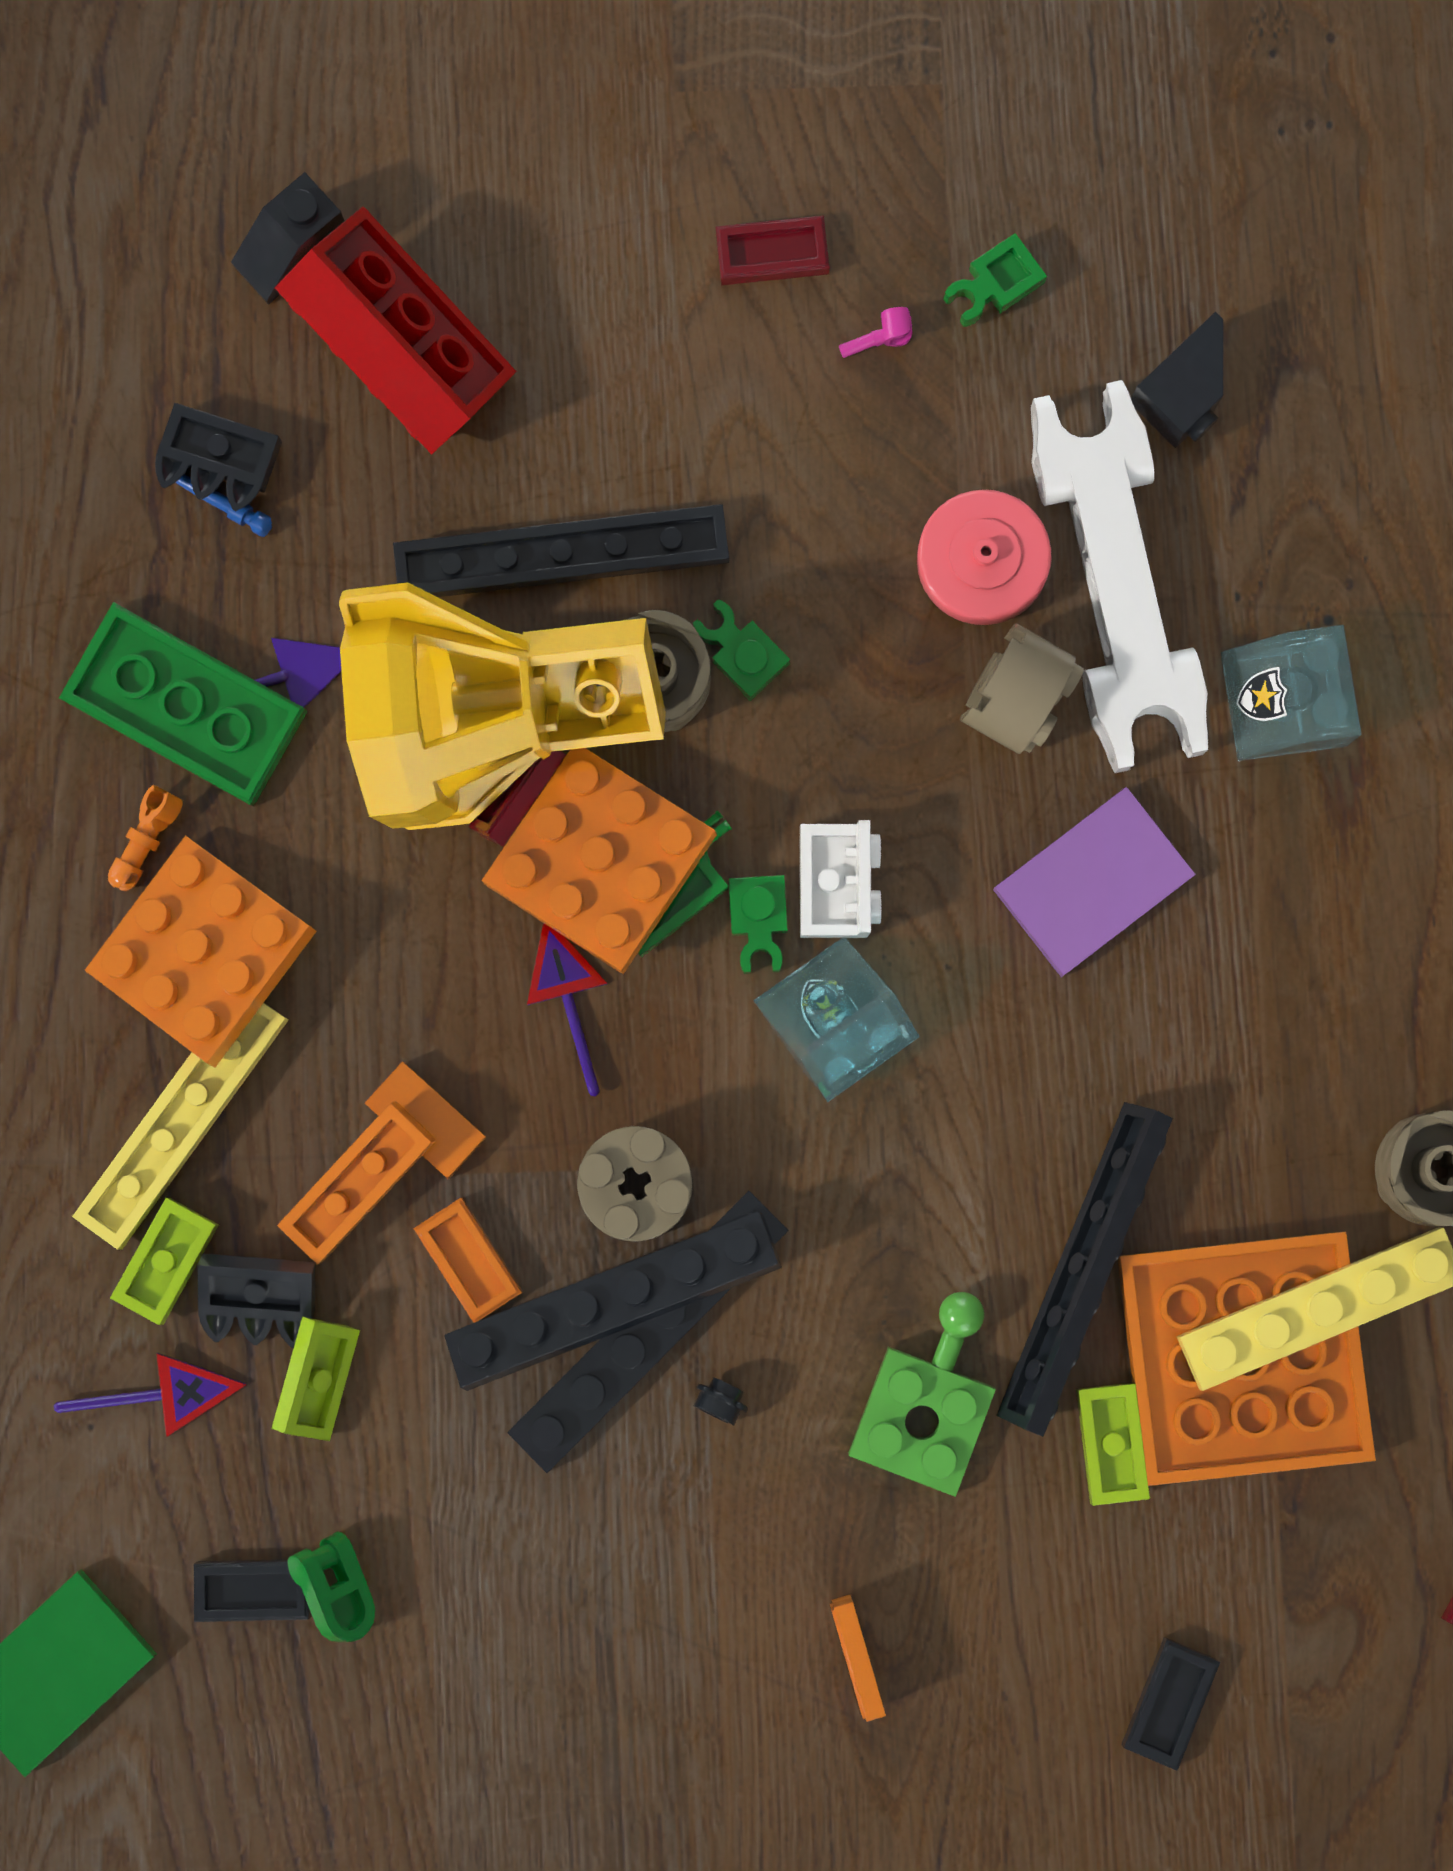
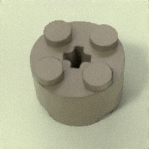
(684, 663)
(1020, 690)
(604, 1172)
(1406, 1173)

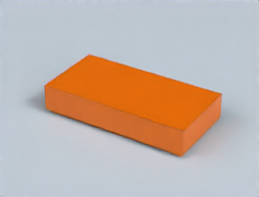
(453, 1132)
(468, 1260)
(857, 1658)

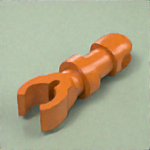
(156, 813)

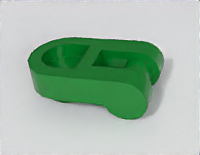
(345, 1608)

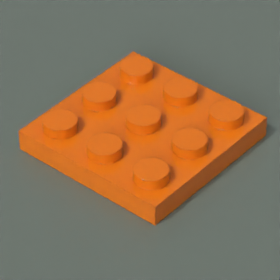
(599, 857)
(200, 951)

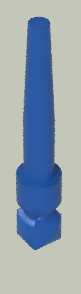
(258, 522)

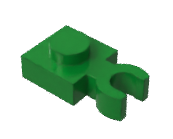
(1000, 276)
(745, 655)
(759, 912)

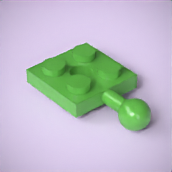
(913, 1382)

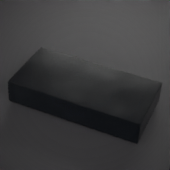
(247, 1591)
(1170, 1703)

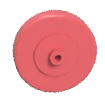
(984, 557)

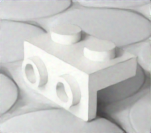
(837, 880)

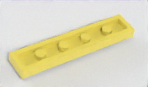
(172, 1133)
(1319, 1309)

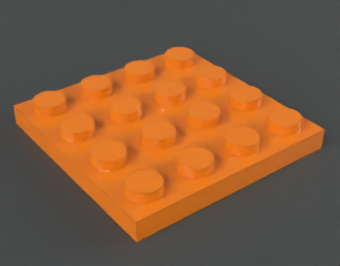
(1269, 1420)

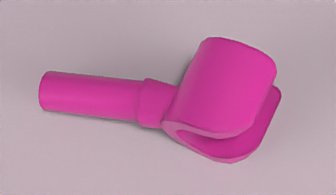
(895, 332)

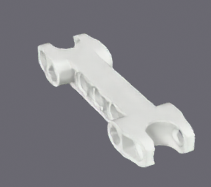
(1139, 669)

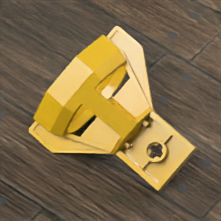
(460, 709)

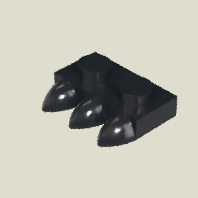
(216, 452)
(255, 1294)

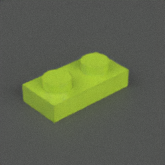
(164, 1261)
(315, 1379)
(1112, 1444)

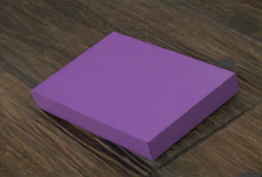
(1093, 882)

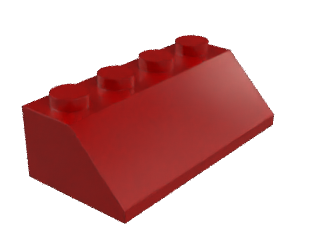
(395, 329)

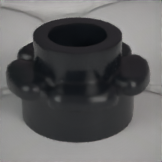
(720, 1401)

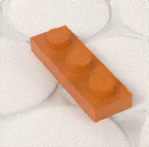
(356, 1182)

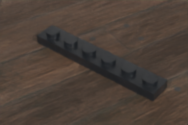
(564, 552)
(1084, 1268)
(612, 1301)
(615, 1367)

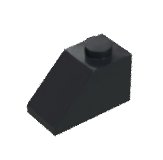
(285, 234)
(1186, 386)

